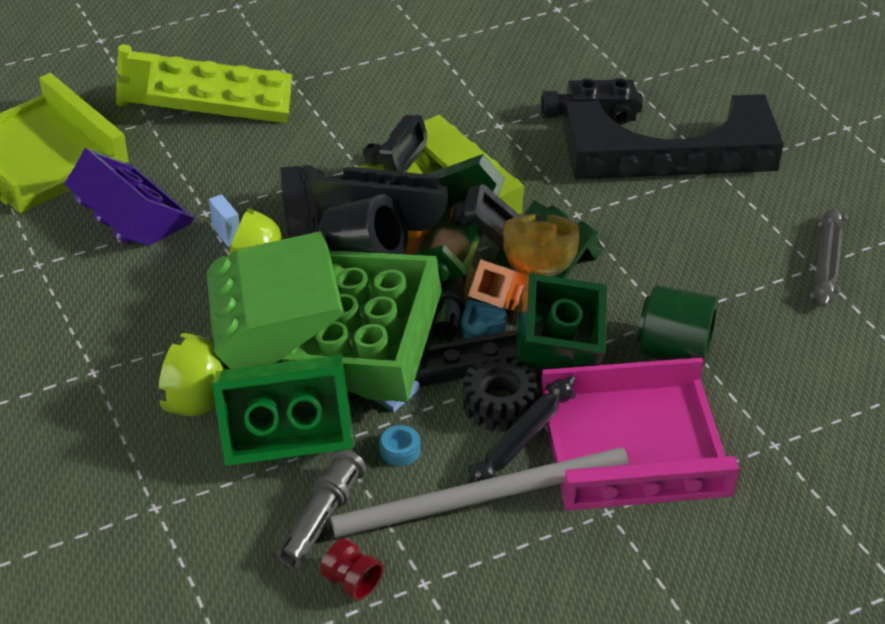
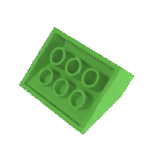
(271, 299)
(384, 321)

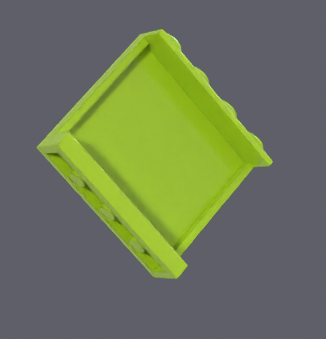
(46, 140)

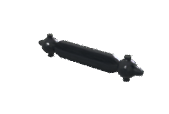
(523, 430)

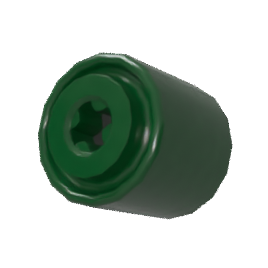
(677, 324)

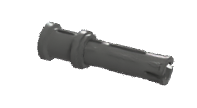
(329, 492)

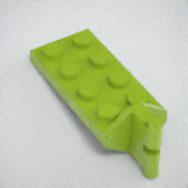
(202, 86)

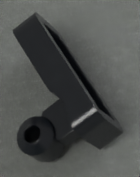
(402, 147)
(485, 211)

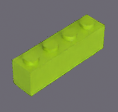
(449, 146)

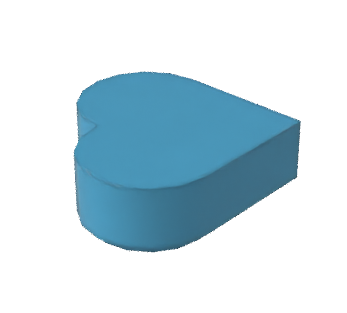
(482, 320)

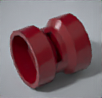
(347, 566)

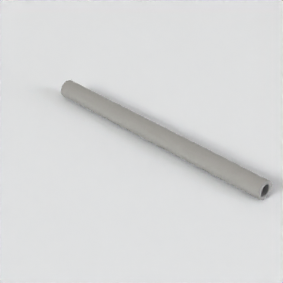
(469, 494)

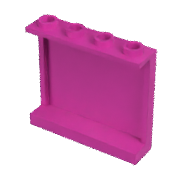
(658, 419)

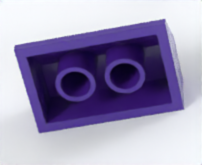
(125, 199)

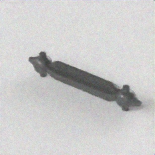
(828, 257)

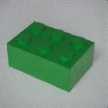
(283, 410)

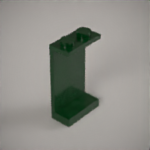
(454, 244)

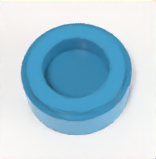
(399, 445)

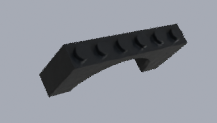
(607, 150)

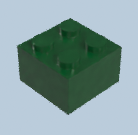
(561, 323)

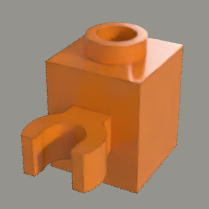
(497, 285)

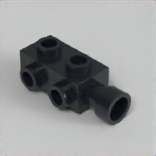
(613, 96)

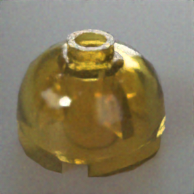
(540, 245)

